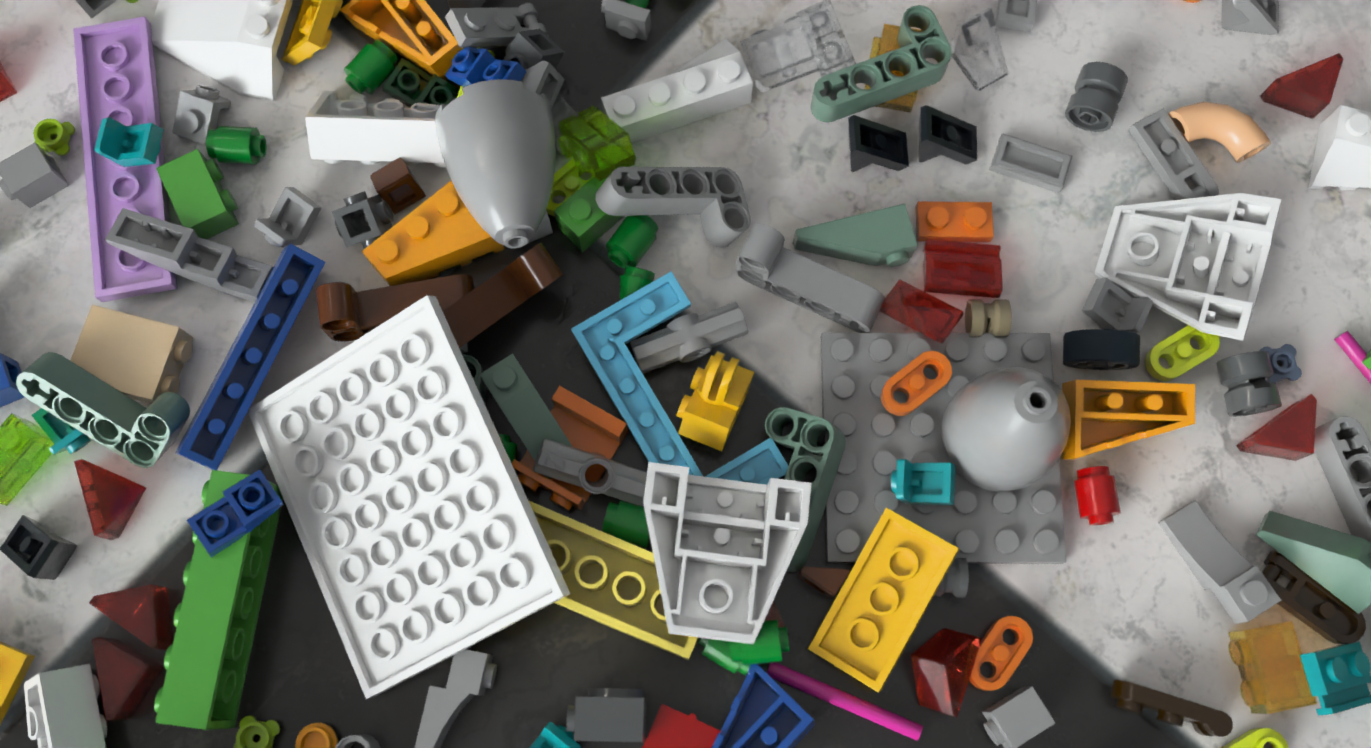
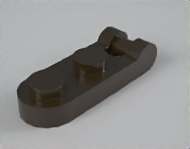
(1313, 602)
(1171, 709)

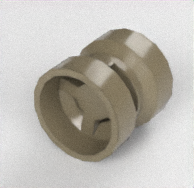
(988, 317)

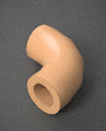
(1223, 124)

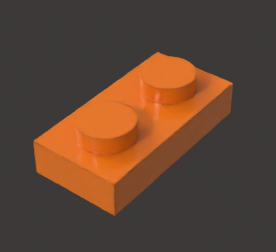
(954, 221)

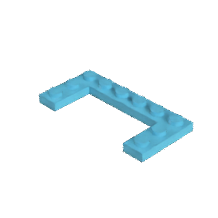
(604, 345)

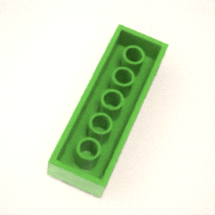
(216, 623)

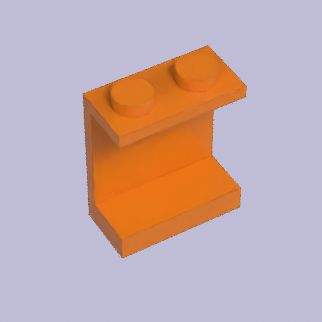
(587, 430)

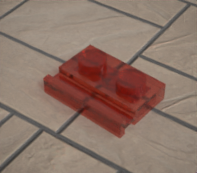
(962, 268)

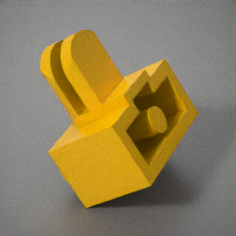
(715, 401)

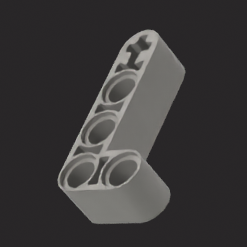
(705, 191)
(806, 282)
(1350, 494)

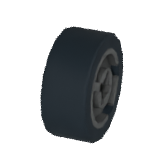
(1101, 349)

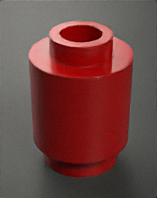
(1097, 495)

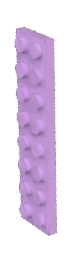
(120, 83)

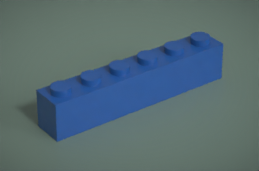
(250, 357)

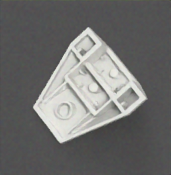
(226, 40)
(1193, 257)
(721, 548)

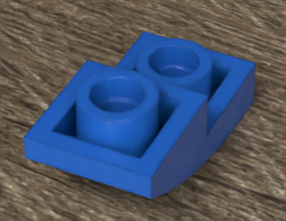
(478, 65)
(236, 514)

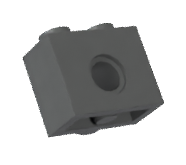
(609, 715)

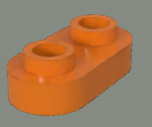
(914, 384)
(1001, 656)

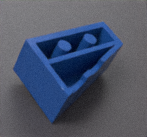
(763, 716)

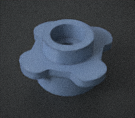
(1286, 355)

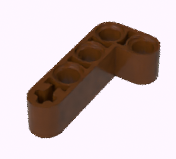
(501, 294)
(352, 314)

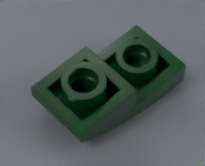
(414, 86)

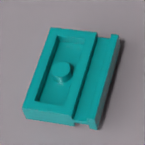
(1338, 677)

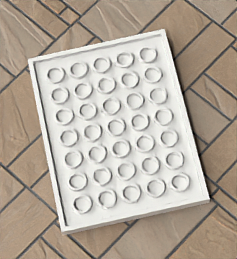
(405, 499)

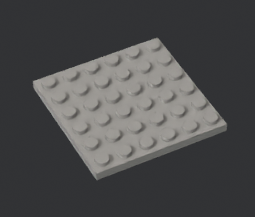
(984, 524)

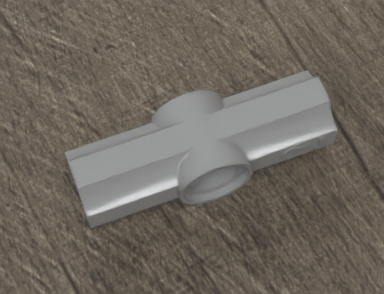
(689, 337)
(571, 464)

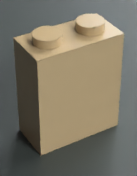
(132, 353)

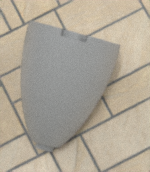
(500, 156)
(1006, 428)

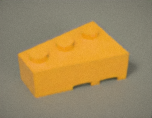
(408, 30)
(430, 240)
(1122, 412)

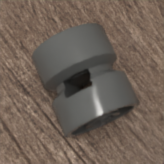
(1096, 96)
(1248, 383)

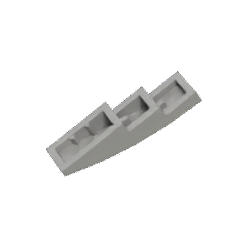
(188, 255)

